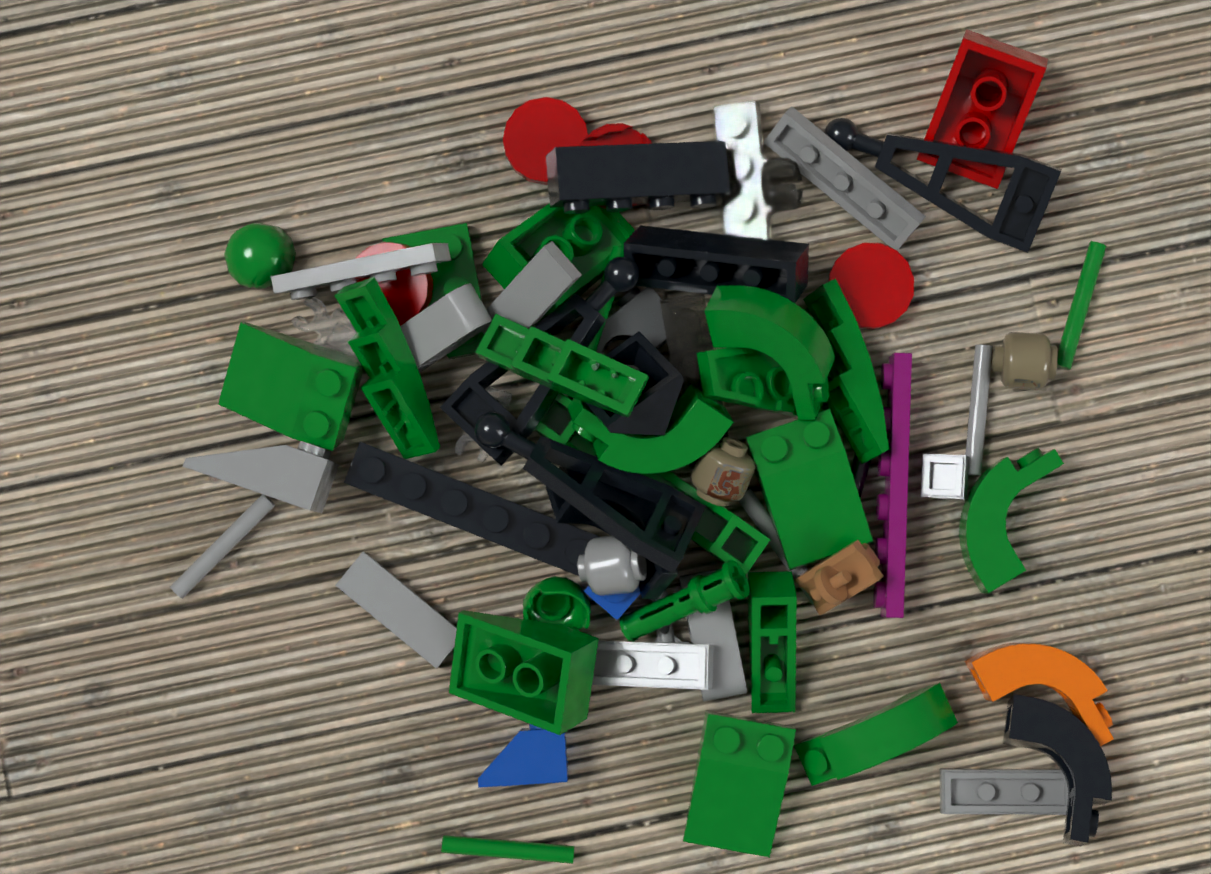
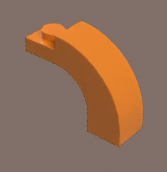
(1022, 664)

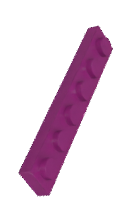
(892, 505)

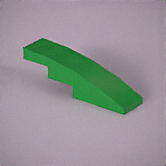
(562, 365)
(394, 379)
(853, 383)

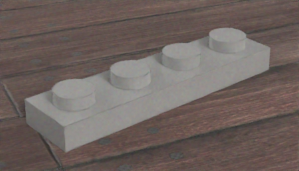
(844, 179)
(382, 266)

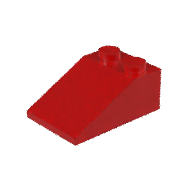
(985, 102)

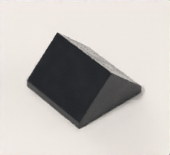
(658, 397)

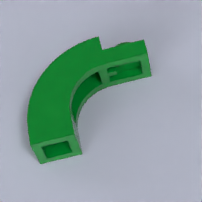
(782, 331)
(691, 433)
(984, 514)
(877, 736)

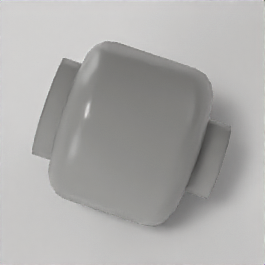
(611, 567)

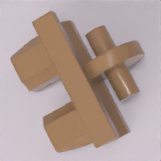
(841, 576)

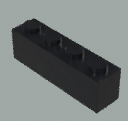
(637, 175)
(706, 260)

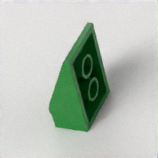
(581, 237)
(291, 385)
(808, 489)
(524, 669)
(739, 783)

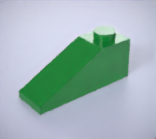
(772, 641)

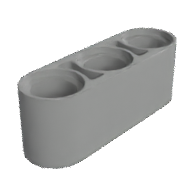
(445, 325)
(719, 631)

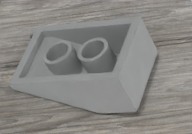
(281, 472)

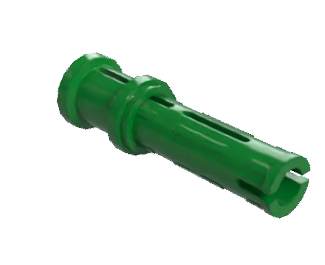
(701, 595)

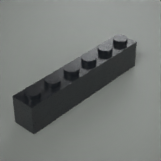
(467, 508)

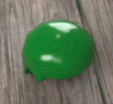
(258, 253)
(558, 602)

